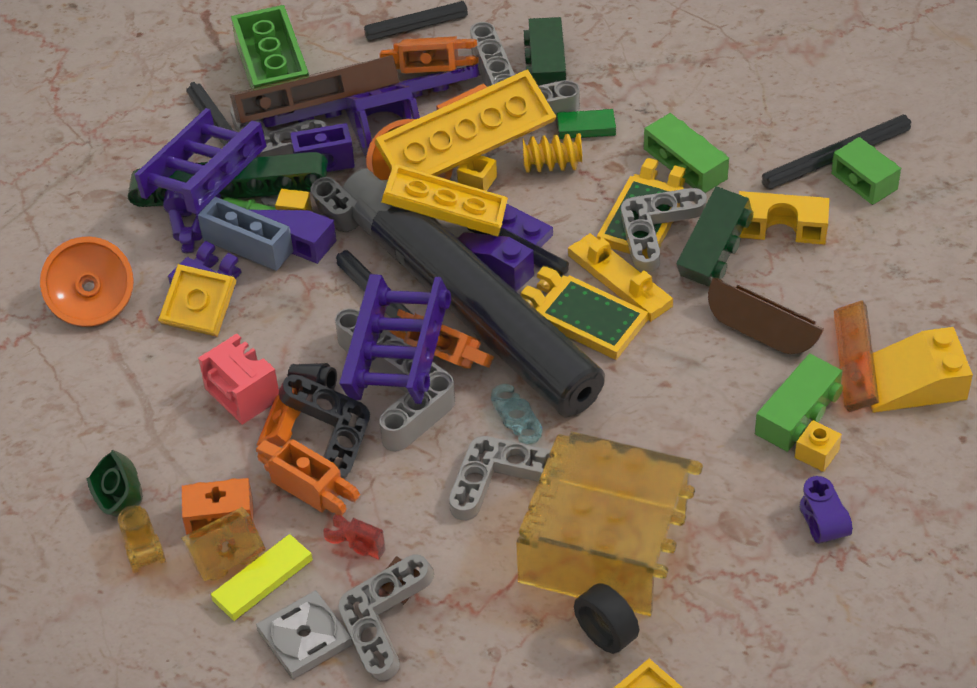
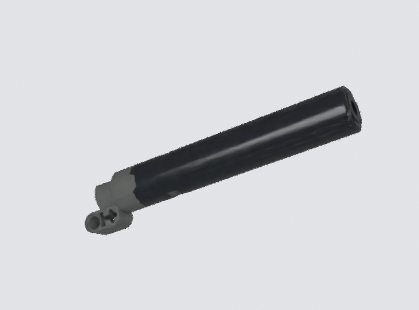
(478, 295)

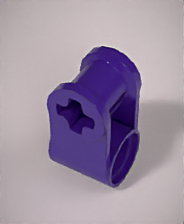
(824, 511)

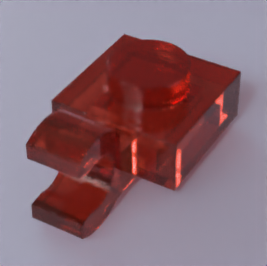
(361, 536)

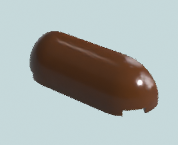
(762, 318)

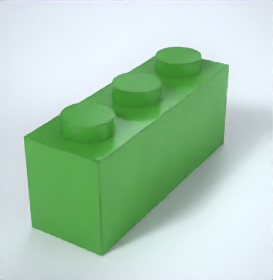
(677, 144)
(798, 402)

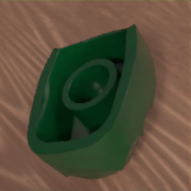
(115, 484)

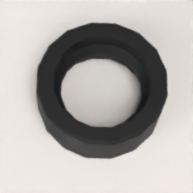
(606, 618)

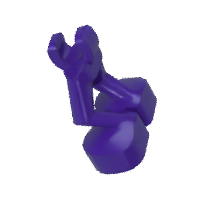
(176, 208)

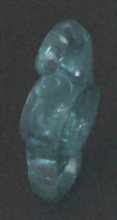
(528, 421)

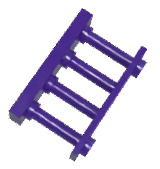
(207, 178)
(371, 322)

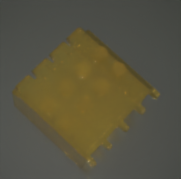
(603, 518)

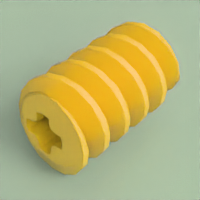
(552, 152)

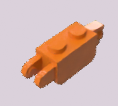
(431, 54)
(451, 344)
(307, 476)

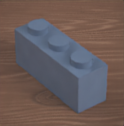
(245, 233)

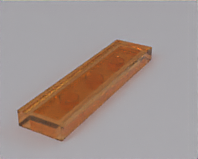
(856, 356)

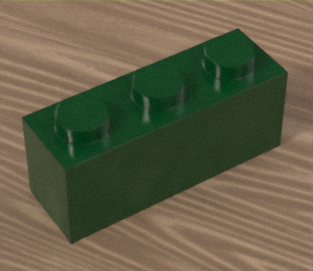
(545, 50)
(715, 236)

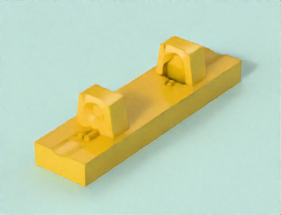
(620, 276)

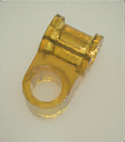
(141, 542)

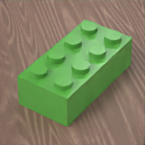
(268, 46)

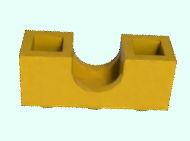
(804, 214)

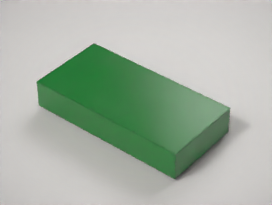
(588, 123)

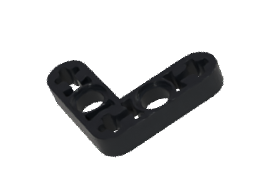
(338, 416)

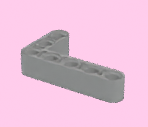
(495, 67)
(404, 419)

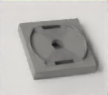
(292, 650)

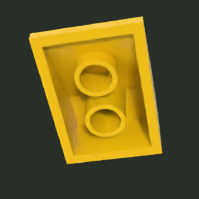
(922, 371)

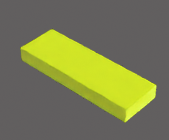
(261, 577)

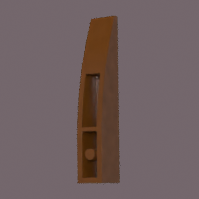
(313, 89)

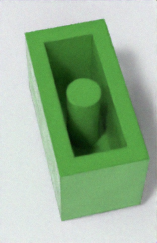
(866, 170)

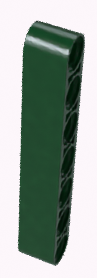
(259, 178)

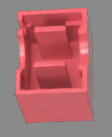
(239, 379)

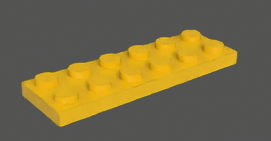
(468, 127)

